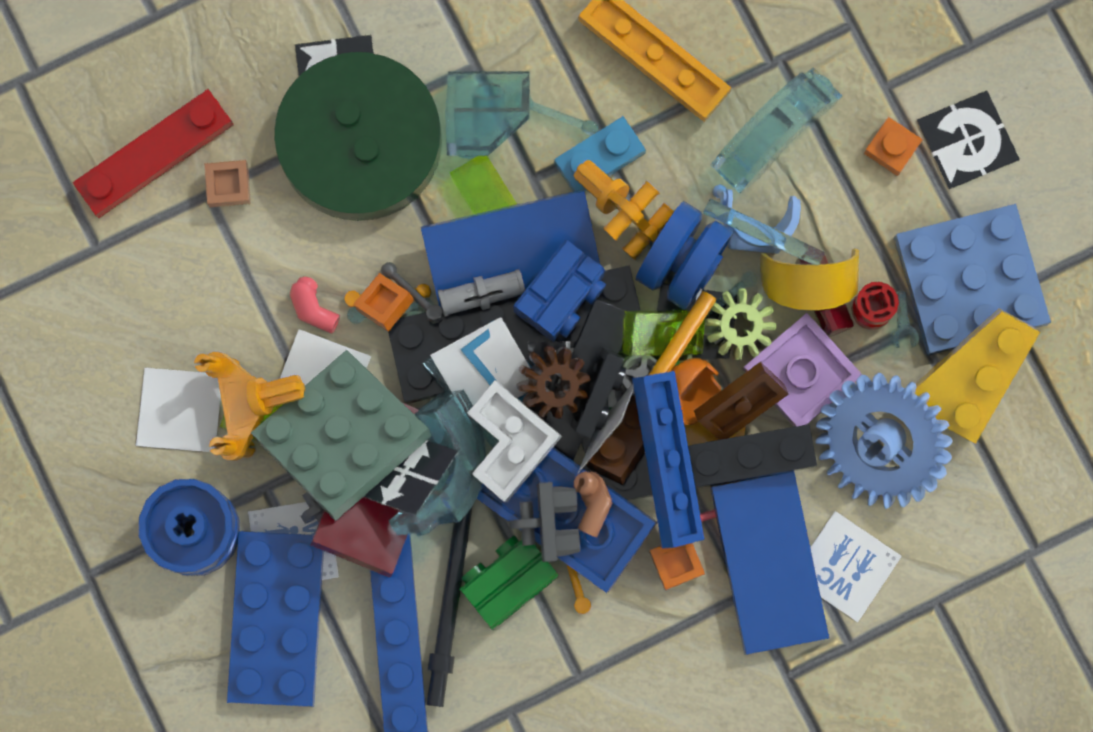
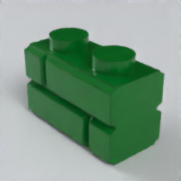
(507, 582)

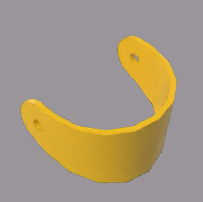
(810, 285)

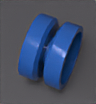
(685, 256)
(164, 524)

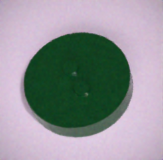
(358, 136)

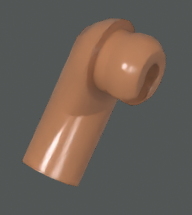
(597, 500)

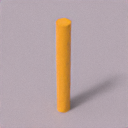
(684, 333)

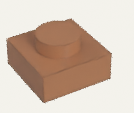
(227, 183)

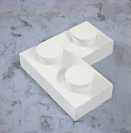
(521, 437)

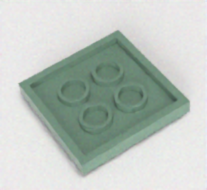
(341, 435)

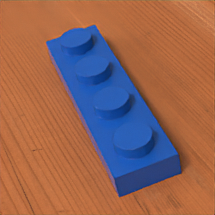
(668, 459)

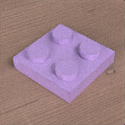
(808, 367)

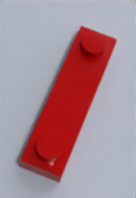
(153, 153)

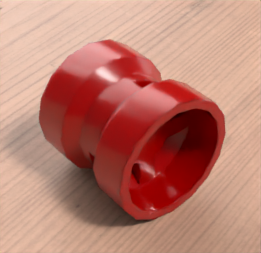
(870, 312)

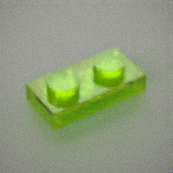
(481, 185)
(651, 331)

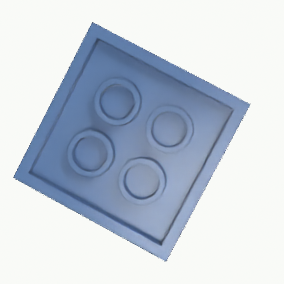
(968, 271)

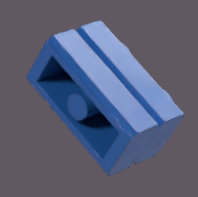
(560, 291)

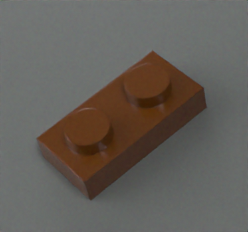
(741, 402)
(621, 449)

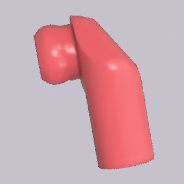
(307, 306)

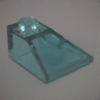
(484, 110)

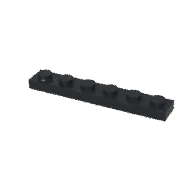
(732, 460)

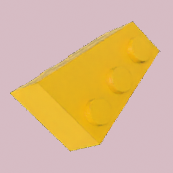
(978, 373)

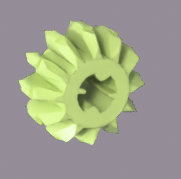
(749, 313)

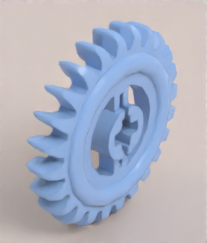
(865, 459)

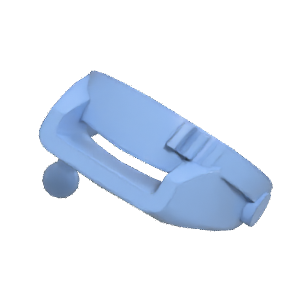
(745, 242)

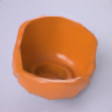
(695, 386)

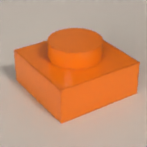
(893, 146)
(383, 302)
(676, 564)

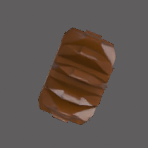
(564, 394)

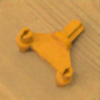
(612, 195)
(244, 401)

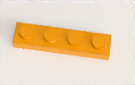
(656, 55)

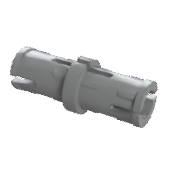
(481, 292)

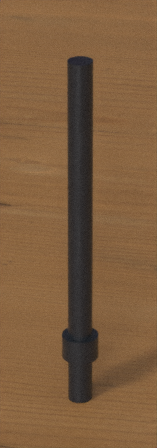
(441, 661)

